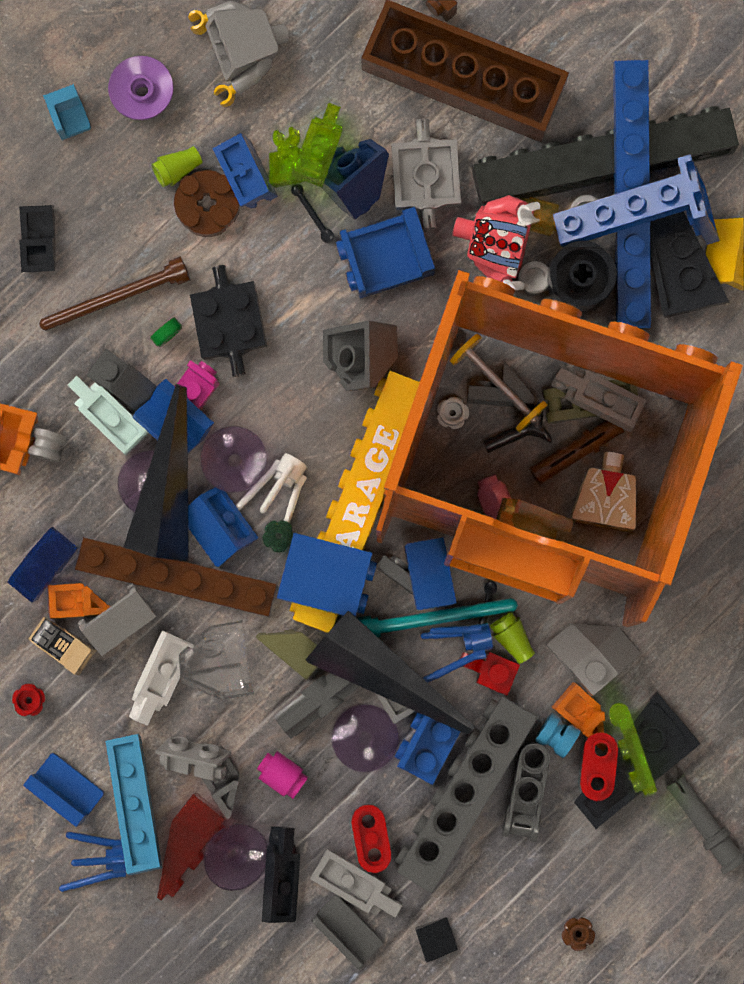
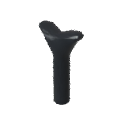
(513, 435)

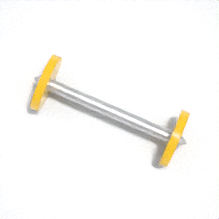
(466, 349)

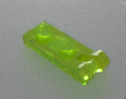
(631, 748)

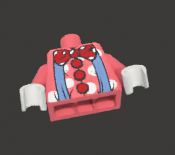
(499, 237)

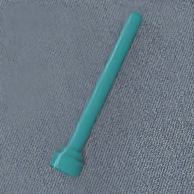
(438, 617)

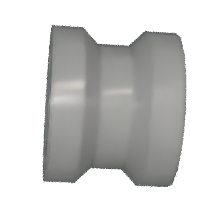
(47, 445)

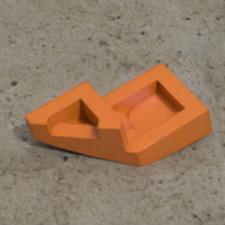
(73, 601)
(581, 711)

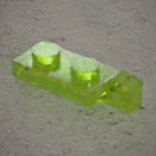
(319, 148)

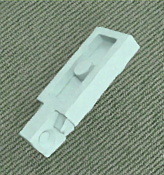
(108, 415)

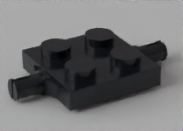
(228, 320)

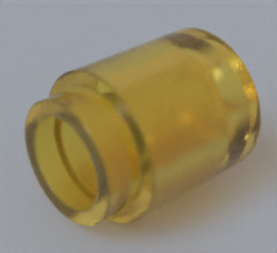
(545, 214)

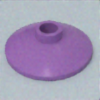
(138, 73)

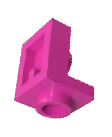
(199, 383)

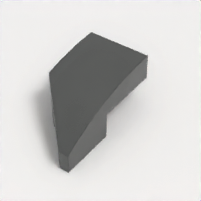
(224, 790)

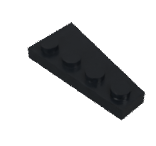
(682, 268)
(664, 744)

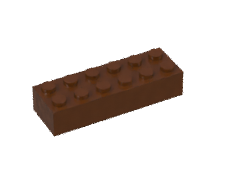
(464, 70)

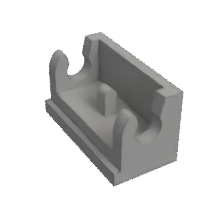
(118, 621)

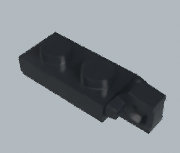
(281, 877)

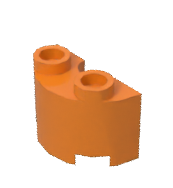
(15, 437)

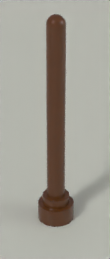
(173, 272)

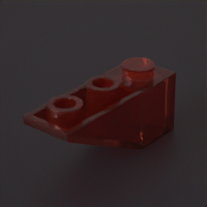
(188, 836)

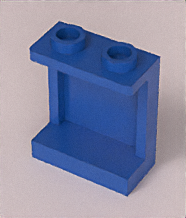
(386, 254)
(326, 576)

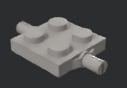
(426, 174)

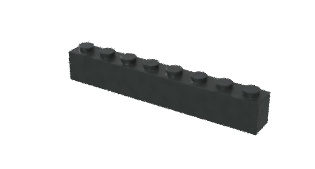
(591, 159)

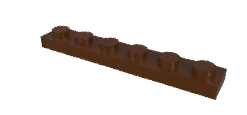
(176, 577)

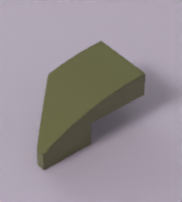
(292, 648)

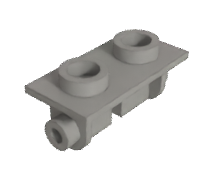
(179, 754)

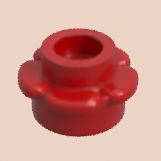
(19, 700)

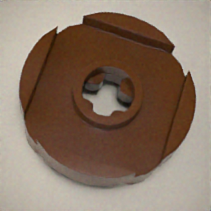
(193, 217)

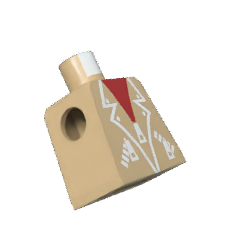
(607, 496)

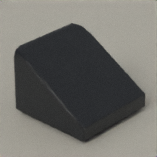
(436, 939)

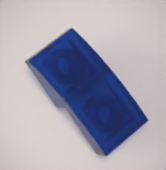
(42, 564)

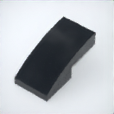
(37, 238)

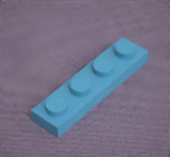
(133, 804)

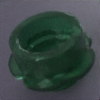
(272, 529)

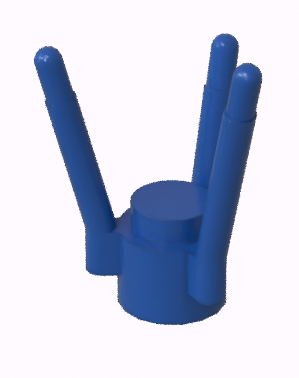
(475, 638)
(114, 861)

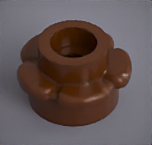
(570, 928)

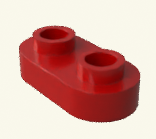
(599, 766)
(370, 838)

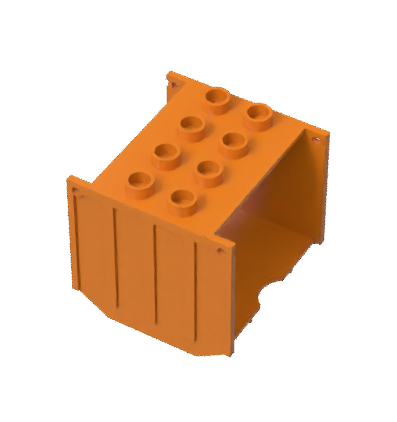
(619, 352)

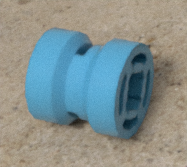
(557, 735)

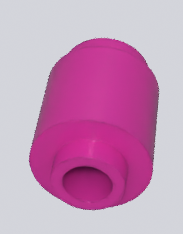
(281, 774)

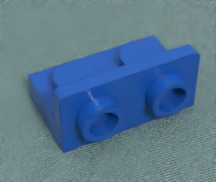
(427, 748)

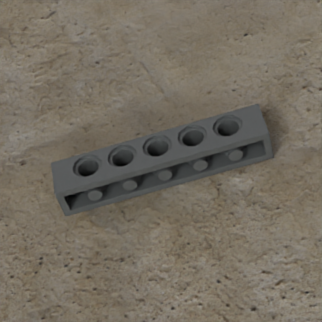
(429, 872)

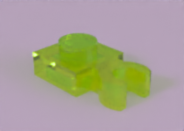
(283, 161)

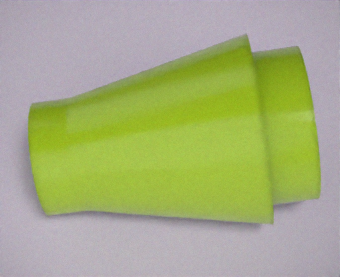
(175, 166)
(512, 636)

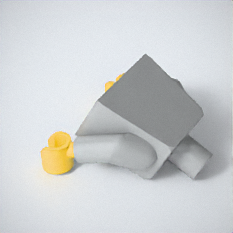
(241, 42)

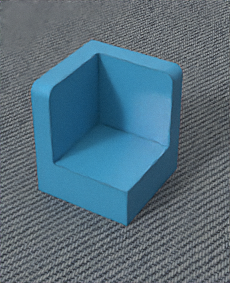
(67, 112)

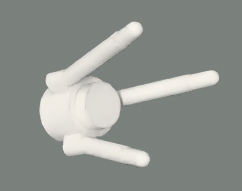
(287, 472)

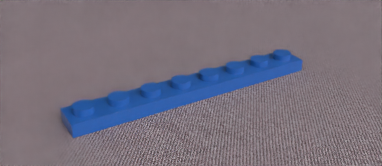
(630, 172)

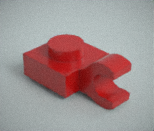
(494, 672)

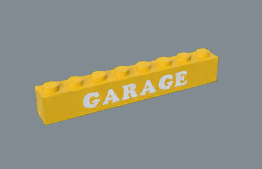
(364, 485)

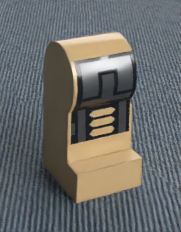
(62, 646)

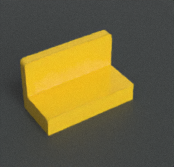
(728, 253)

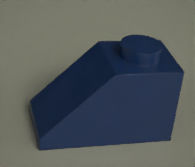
(357, 177)

